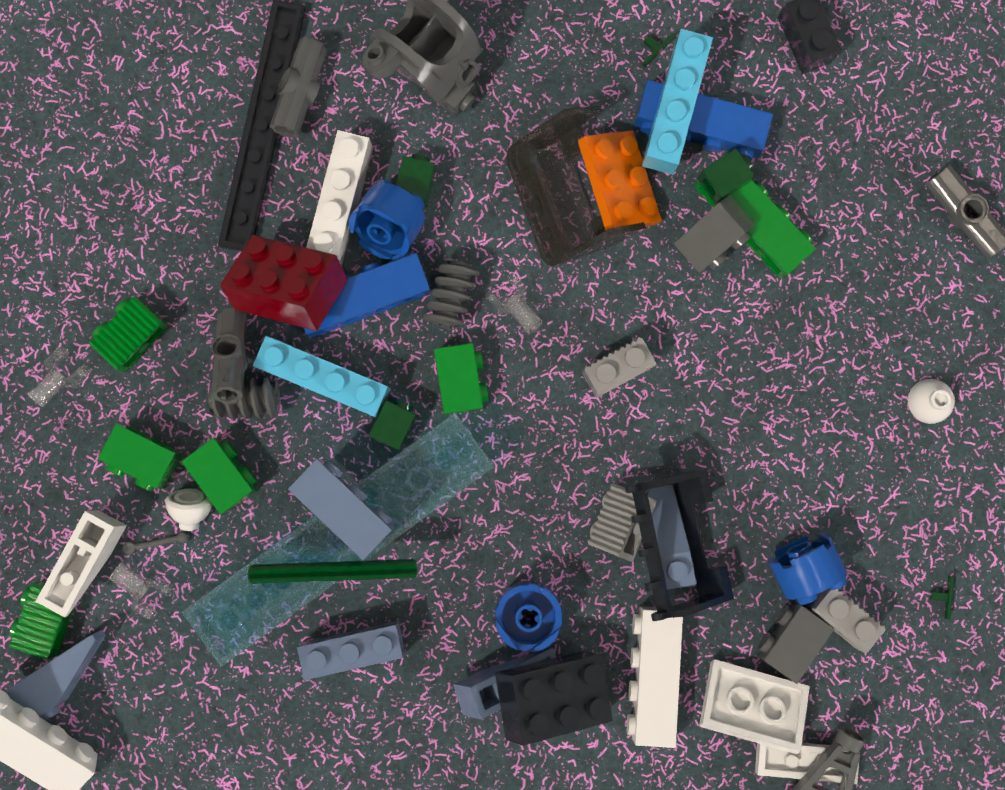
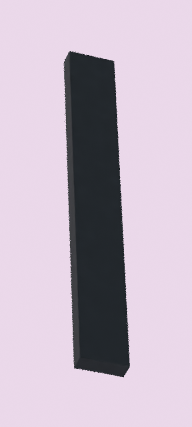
(258, 138)

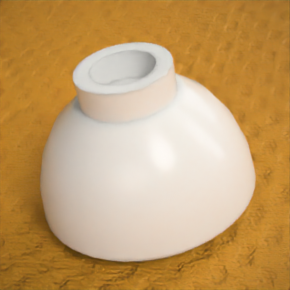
(931, 401)
(188, 507)

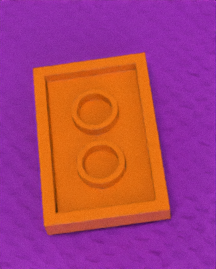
(619, 179)

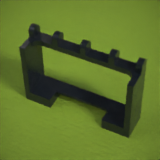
(712, 583)

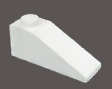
(80, 561)

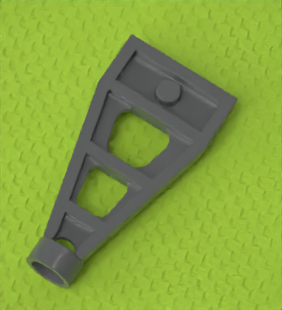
(836, 758)

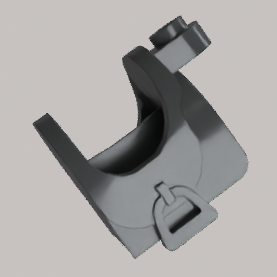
(428, 47)

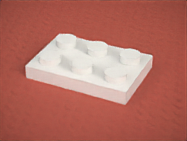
(755, 706)

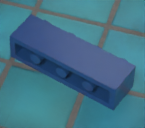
(713, 123)
(376, 291)

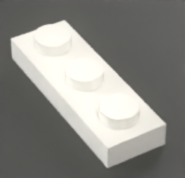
(785, 764)

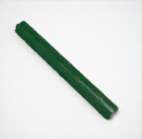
(332, 571)

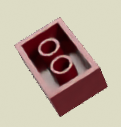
(284, 282)

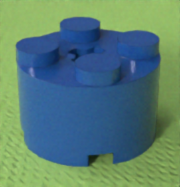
(387, 220)
(808, 568)
(527, 635)

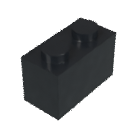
(809, 34)

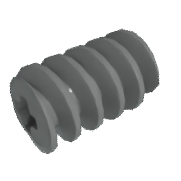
(450, 294)
(255, 400)

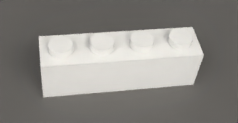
(340, 194)
(656, 679)
(42, 749)

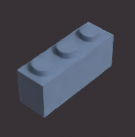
(342, 507)
(351, 650)

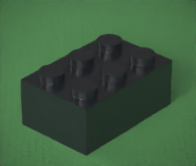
(553, 697)

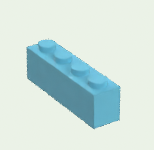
(677, 101)
(321, 376)

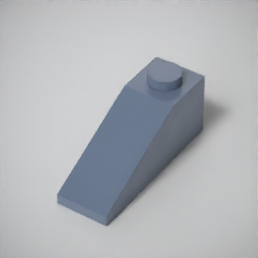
(671, 539)
(57, 679)
(479, 692)

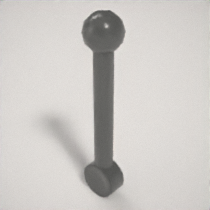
(130, 547)

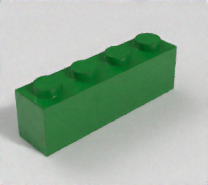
(774, 235)

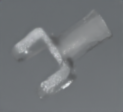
(517, 306)
(54, 380)
(138, 586)

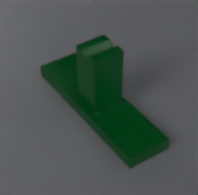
(655, 47)
(940, 596)

